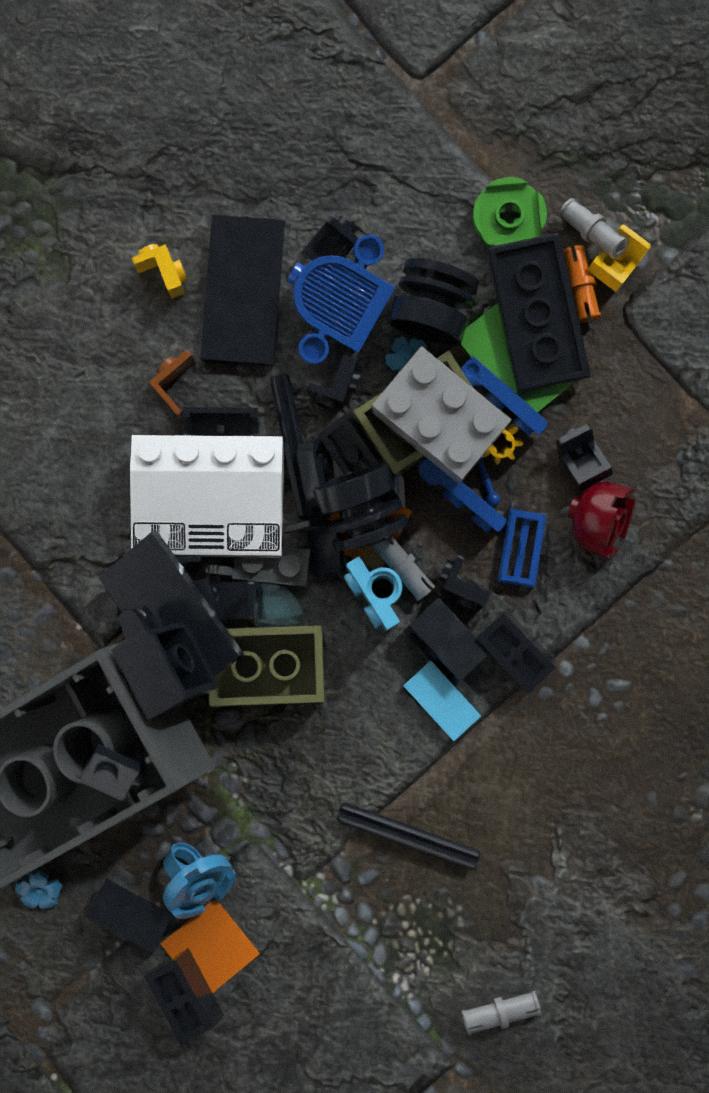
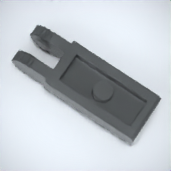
(288, 570)

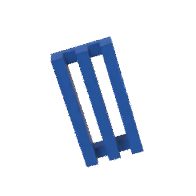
(507, 544)

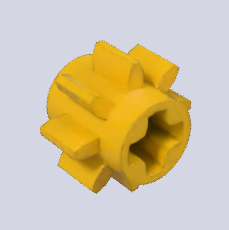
(505, 447)

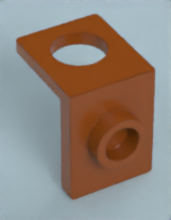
(168, 372)

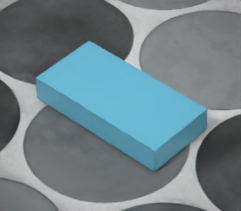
(442, 700)

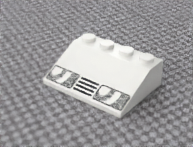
(209, 494)

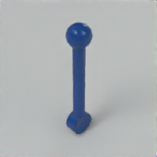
(492, 498)

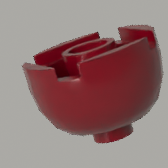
(602, 516)

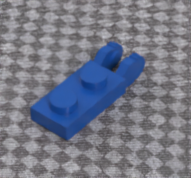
(460, 494)

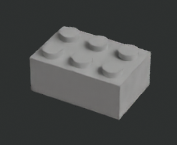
(440, 415)

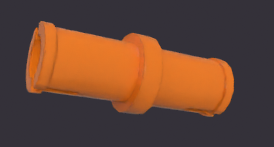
(582, 284)

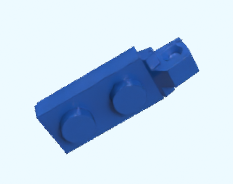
(503, 396)

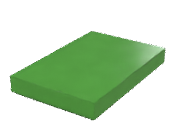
(487, 343)

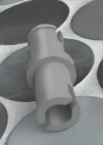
(593, 228)
(405, 567)
(501, 1012)

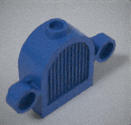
(339, 298)

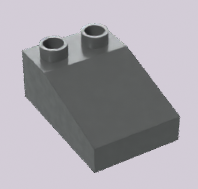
(48, 744)

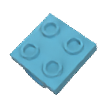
(360, 582)

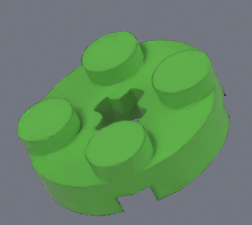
(508, 193)

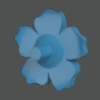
(402, 352)
(38, 890)

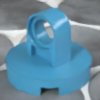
(195, 883)

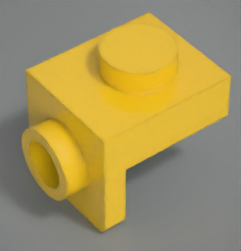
(615, 271)
(172, 272)

